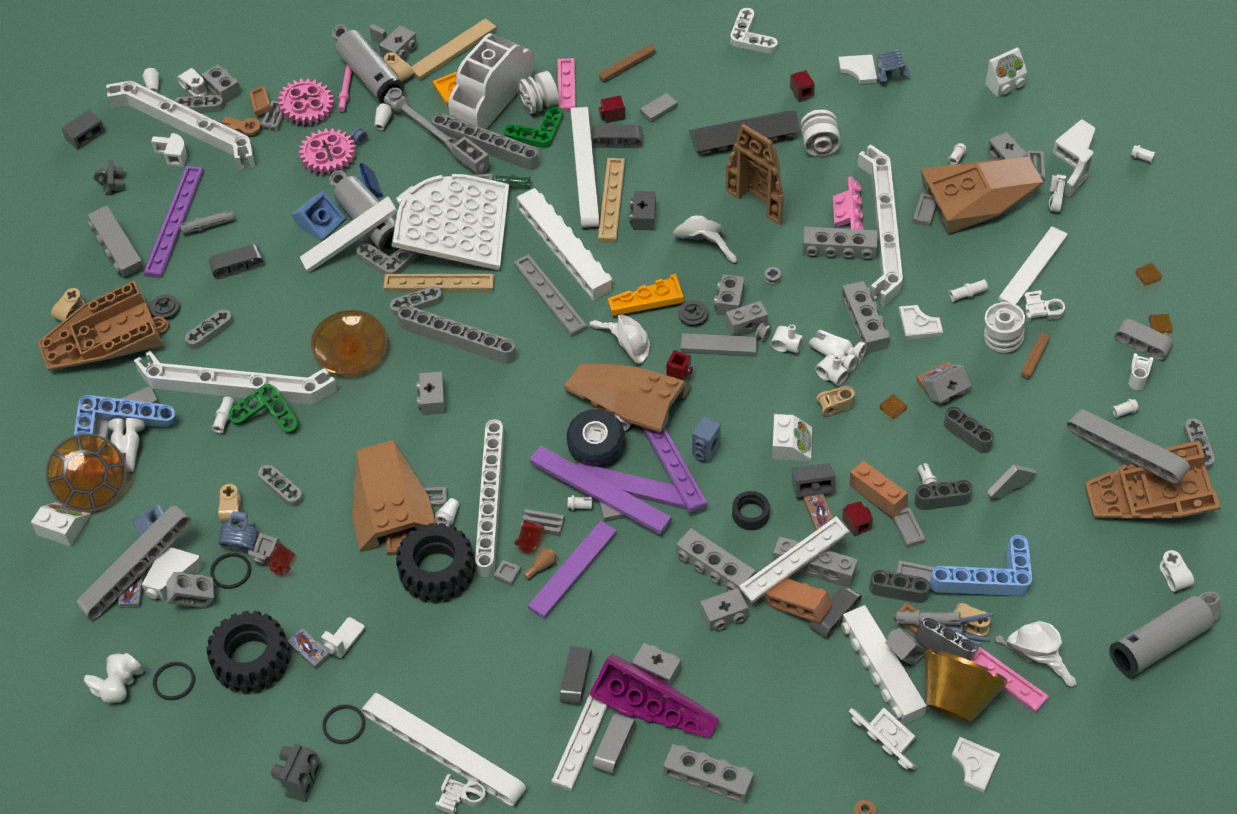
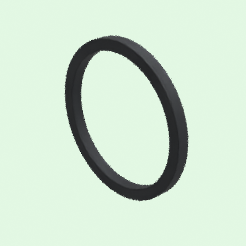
(226, 556)
(180, 695)
(348, 740)

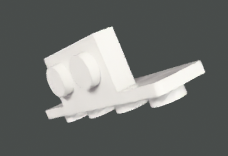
(890, 732)

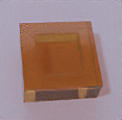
(1148, 274)
(1160, 323)
(893, 406)

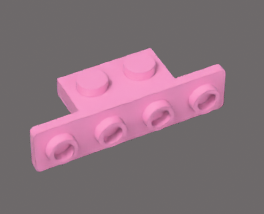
(847, 206)

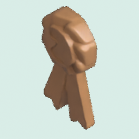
(248, 126)

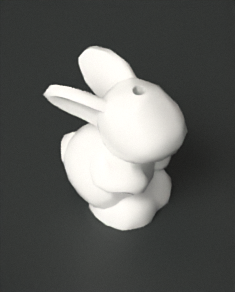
(119, 671)

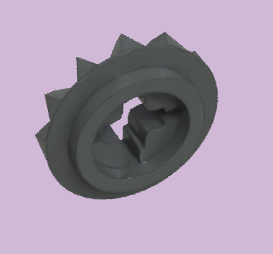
(163, 301)
(688, 308)

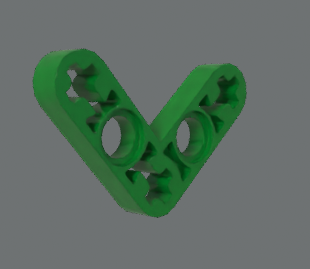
(517, 132)
(264, 401)

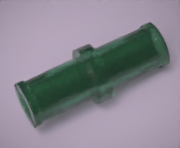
(522, 182)

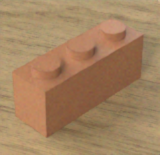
(878, 489)
(800, 600)

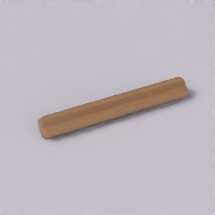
(627, 63)

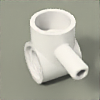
(786, 339)
(832, 370)

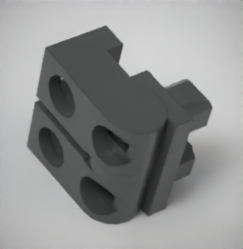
(299, 771)

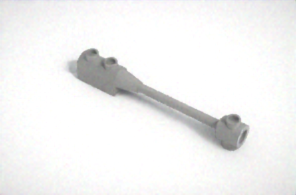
(463, 150)

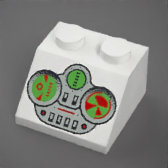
(1006, 72)
(791, 438)
(59, 523)

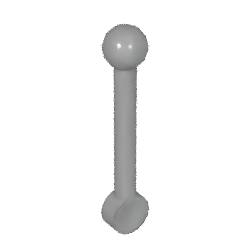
(1000, 640)

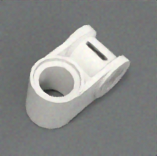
(192, 82)
(1139, 372)
(1175, 571)

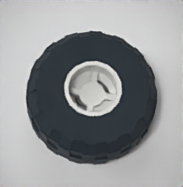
(595, 438)

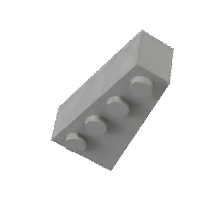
(114, 242)

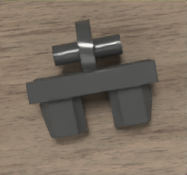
(107, 176)

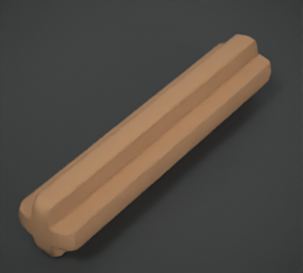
(1035, 355)

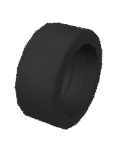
(750, 497)

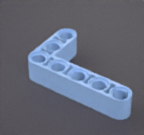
(117, 406)
(989, 576)

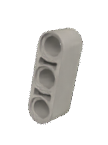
(1144, 339)
(614, 743)

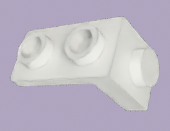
(344, 637)

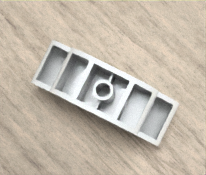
(489, 80)

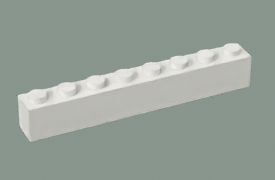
(564, 244)

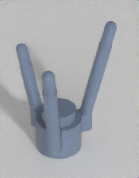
(960, 629)

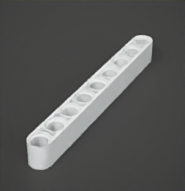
(584, 167)
(493, 438)
(444, 749)

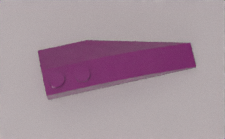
(647, 697)

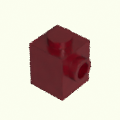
(802, 85)
(612, 109)
(679, 365)
(857, 518)

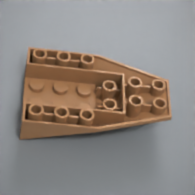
(979, 189)
(102, 330)

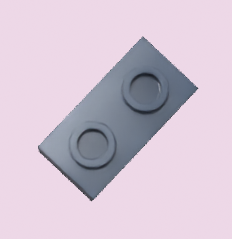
(706, 439)

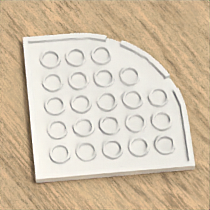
(454, 219)

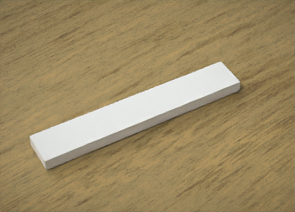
(348, 234)
(1033, 266)
(794, 559)
(579, 744)

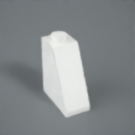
(1074, 142)
(163, 567)

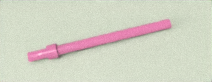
(344, 95)

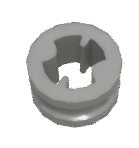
(777, 276)
(763, 331)

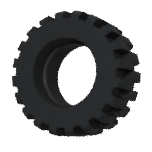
(430, 541)
(243, 629)

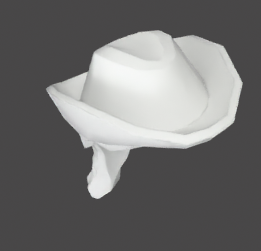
(700, 228)
(630, 336)
(1041, 643)

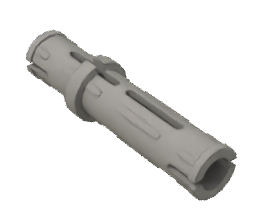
(210, 221)
(916, 617)

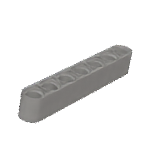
(491, 142)
(457, 334)
(1128, 446)
(133, 562)

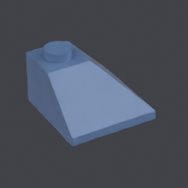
(318, 216)

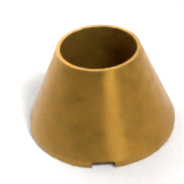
(959, 685)

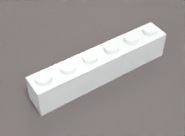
(884, 665)

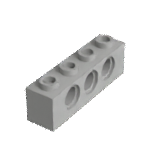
(840, 242)
(864, 316)
(712, 553)
(827, 566)
(715, 782)

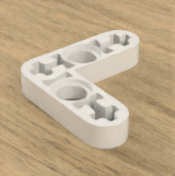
(745, 35)

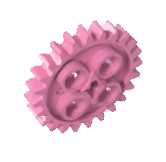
(305, 102)
(315, 155)

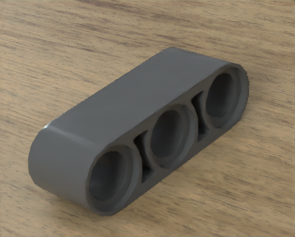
(617, 136)
(236, 261)
(959, 421)
(952, 490)
(906, 592)
(842, 601)
(942, 638)
(575, 675)

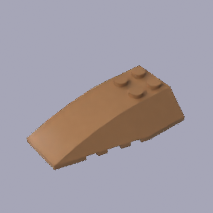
(756, 170)
(629, 391)
(1142, 494)
(386, 495)

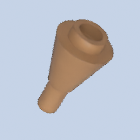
(544, 559)

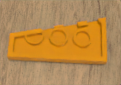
(657, 295)

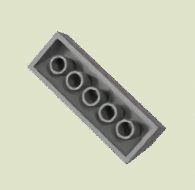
(725, 134)

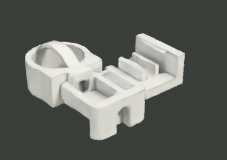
(1057, 187)
(1039, 308)
(455, 790)

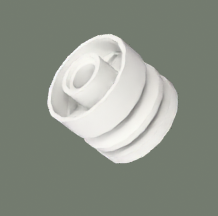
(538, 92)
(820, 133)
(1004, 327)

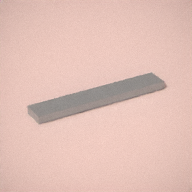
(550, 295)

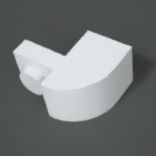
(172, 148)

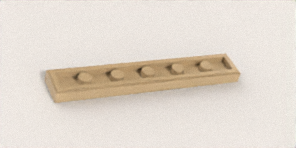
(452, 49)
(611, 200)
(444, 282)

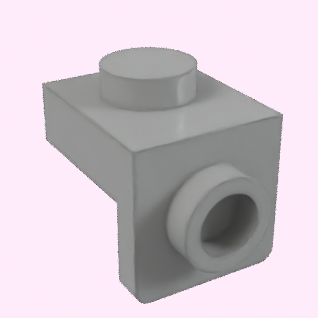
(263, 547)

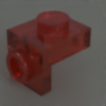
(529, 536)
(280, 559)

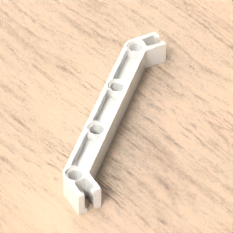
(182, 118)
(879, 166)
(234, 383)

